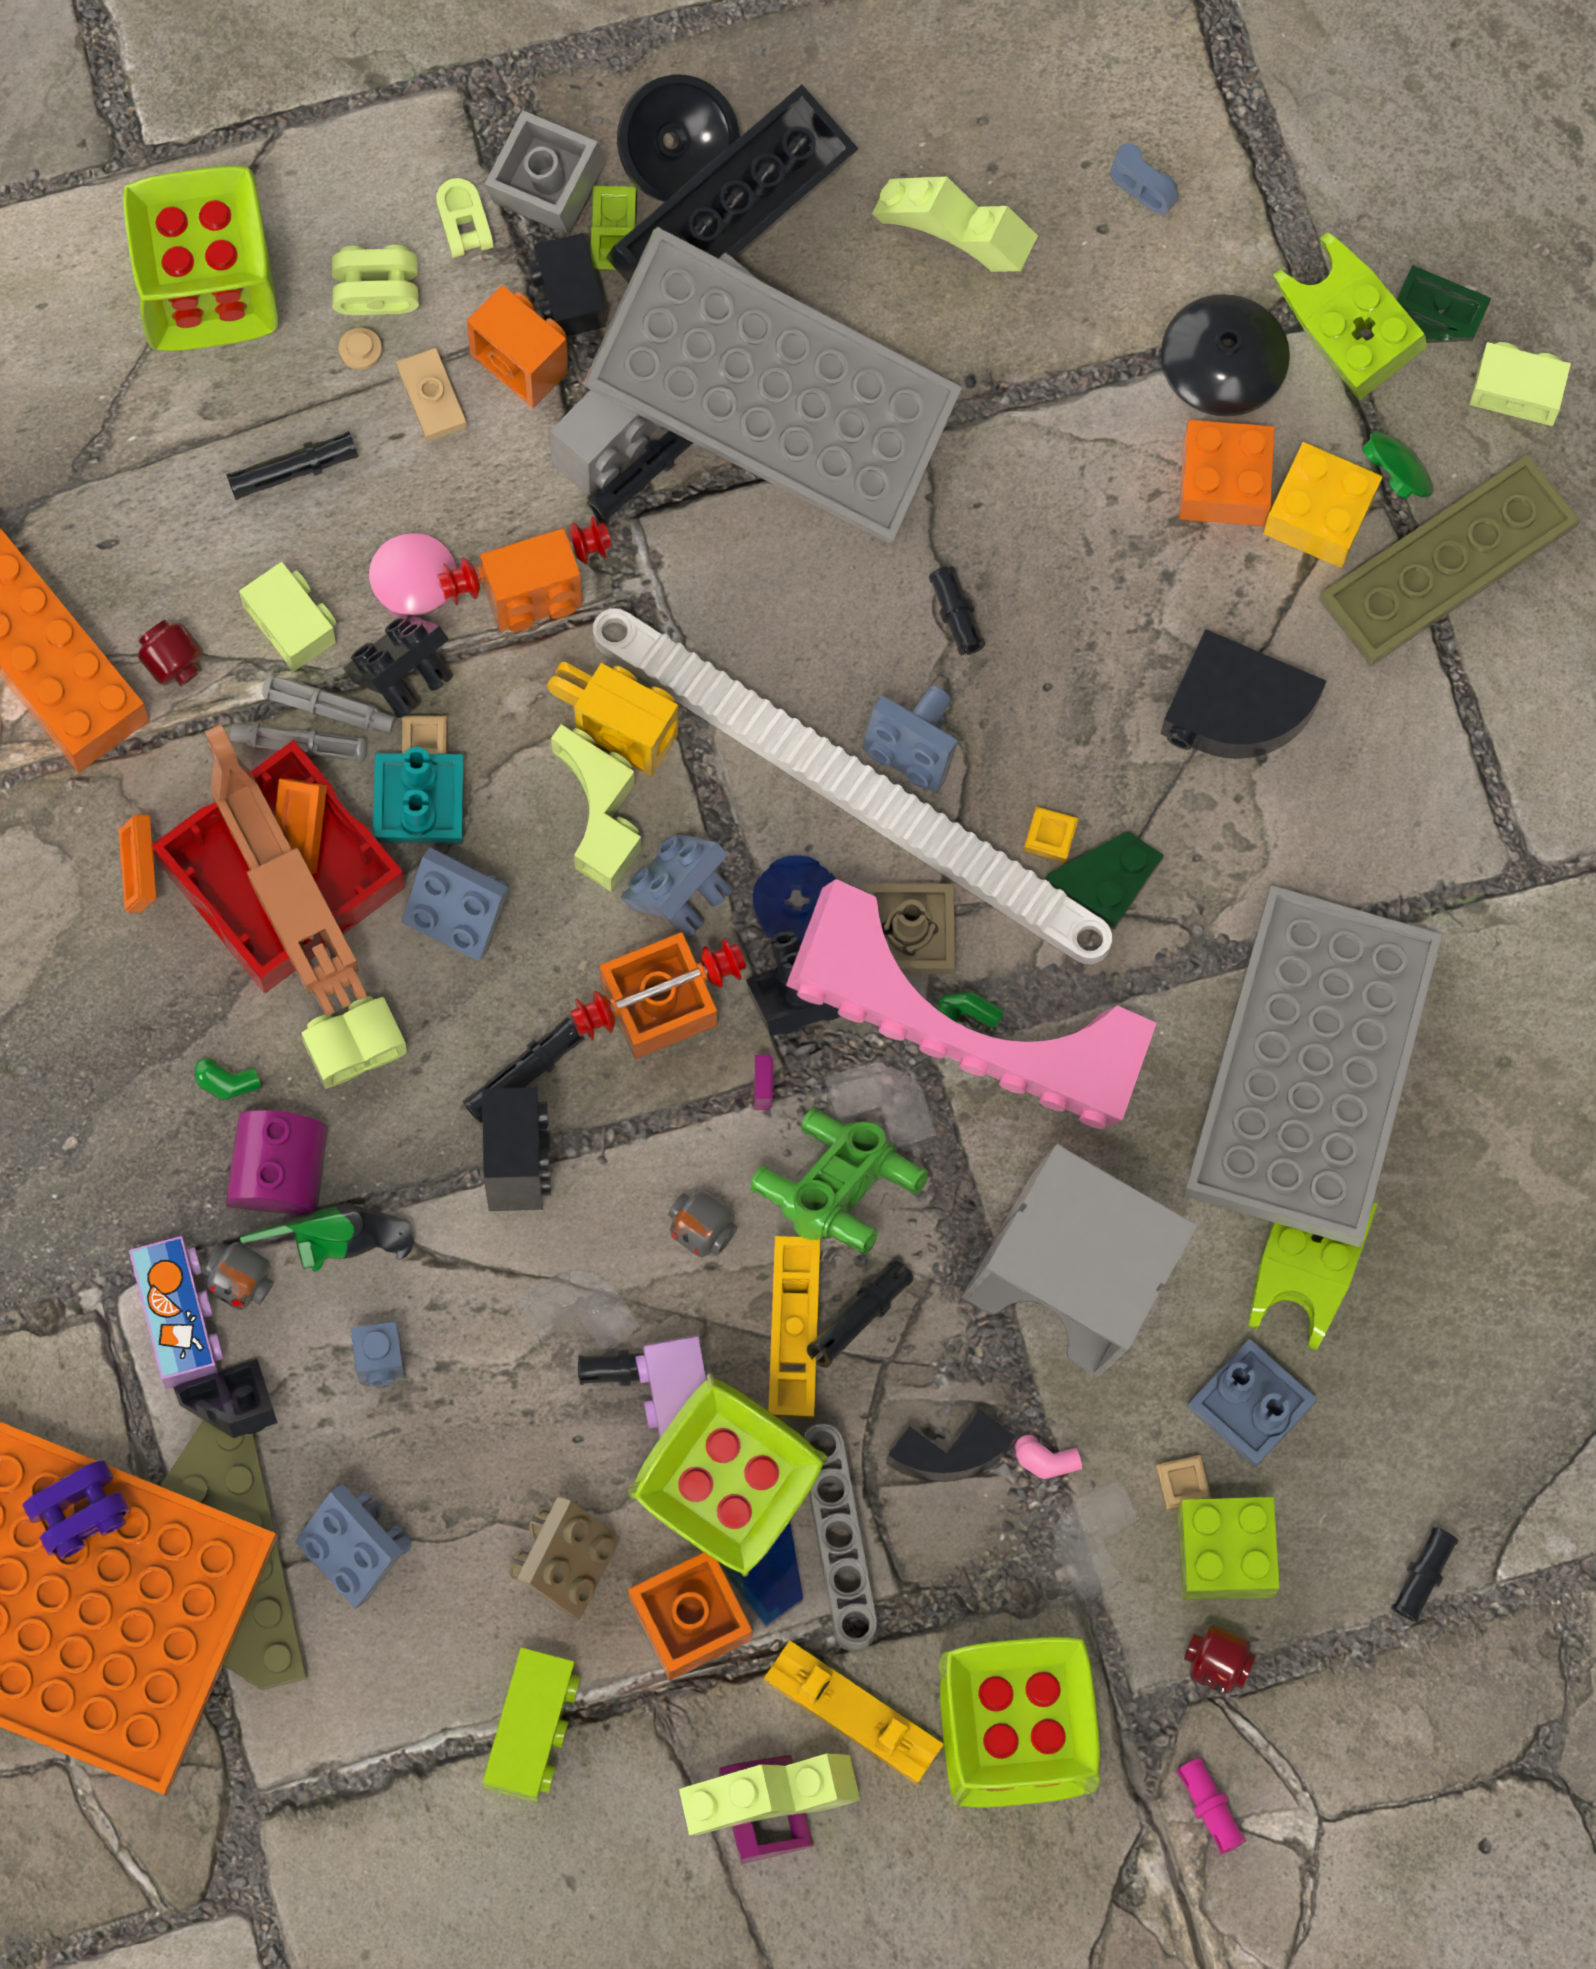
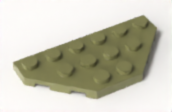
(229, 1478)

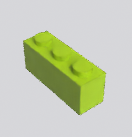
(531, 1726)

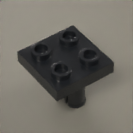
(406, 645)
(779, 1004)

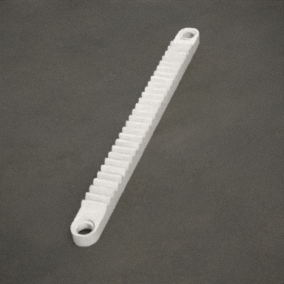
(853, 786)

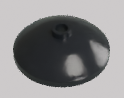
(694, 117)
(1219, 377)

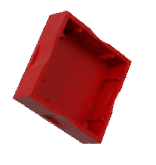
(212, 873)

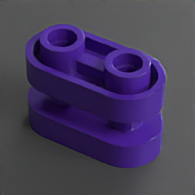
(103, 1515)

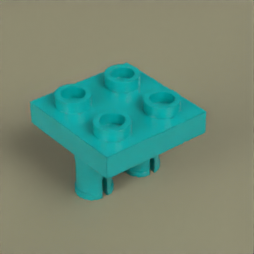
(418, 797)

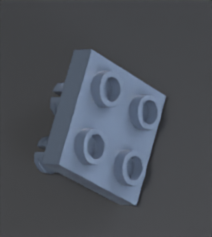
(913, 739)
(673, 877)
(455, 903)
(1252, 1403)
(351, 1544)

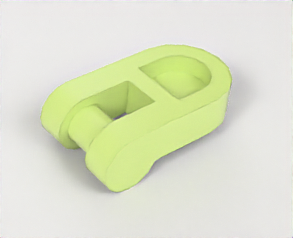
(459, 204)

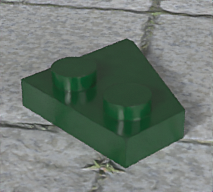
(1442, 307)
(1108, 876)

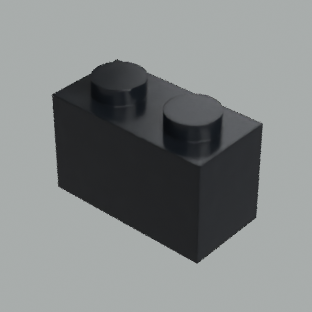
(568, 284)

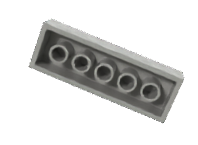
(602, 435)

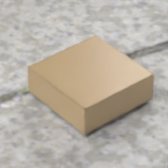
(425, 732)
(1182, 1481)

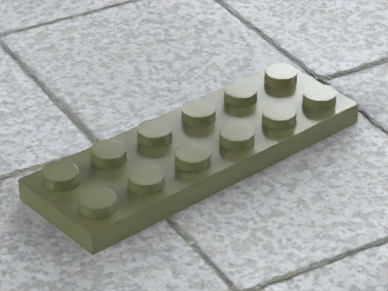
(1449, 560)

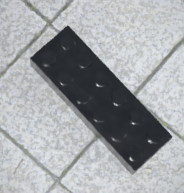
(747, 184)

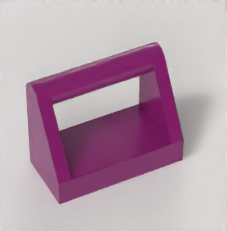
(744, 1833)

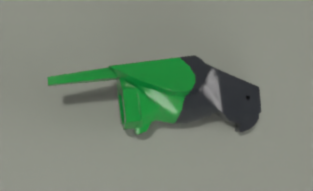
(341, 1234)

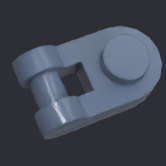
(1140, 180)

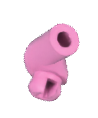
(1042, 1461)

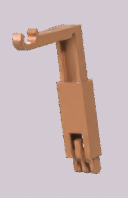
(282, 880)

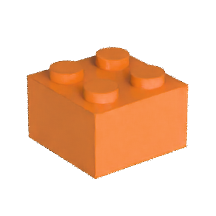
(518, 345)
(1226, 473)
(690, 1615)

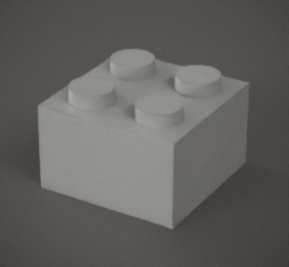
(545, 172)

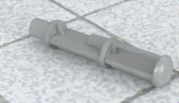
(326, 704)
(310, 742)

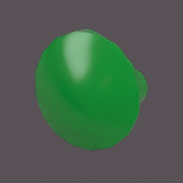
(1402, 464)

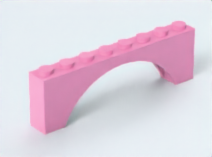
(852, 969)

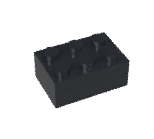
(515, 1149)

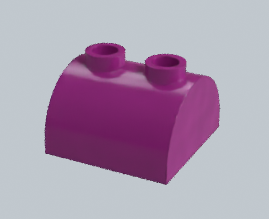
(277, 1162)

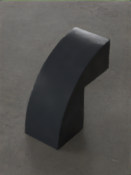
(975, 1450)

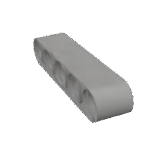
(844, 1559)

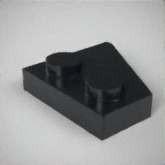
(230, 1399)

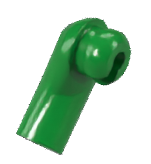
(970, 1004)
(223, 1083)

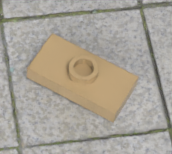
(431, 394)

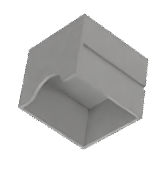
(1085, 1253)

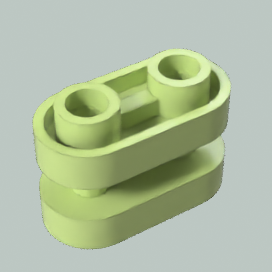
(375, 280)

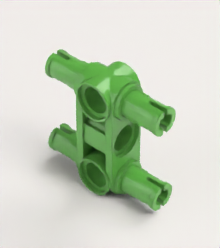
(839, 1180)

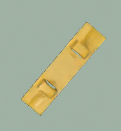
(794, 1327)
(853, 1712)

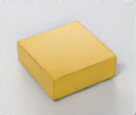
(1050, 834)

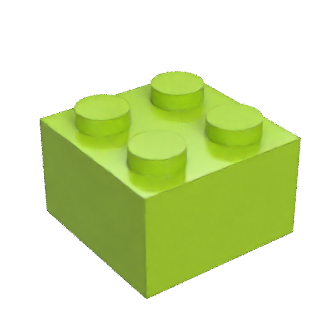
(1228, 1548)

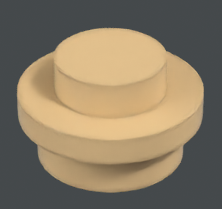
(360, 348)

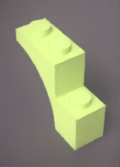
(940, 208)
(607, 780)
(769, 1793)

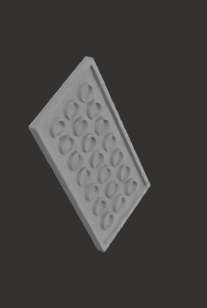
(772, 385)
(1314, 1066)

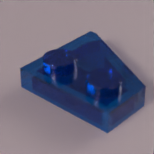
(774, 1583)

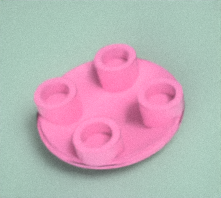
(406, 574)

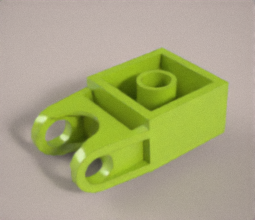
(1345, 305)
(1304, 1273)

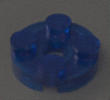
(777, 884)

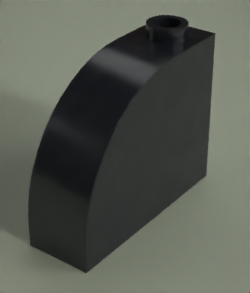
(1239, 701)

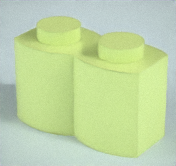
(353, 1041)

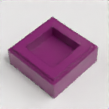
(763, 1082)

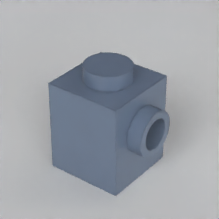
(378, 1354)

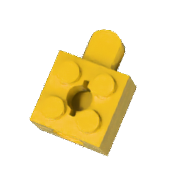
(619, 713)

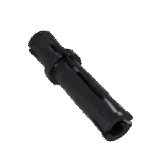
(660, 452)
(292, 465)
(531, 1064)
(872, 1301)

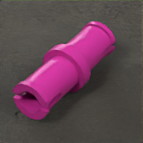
(1211, 1806)

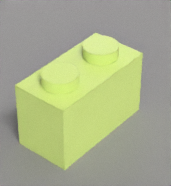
(1520, 383)
(288, 616)

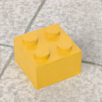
(1322, 505)

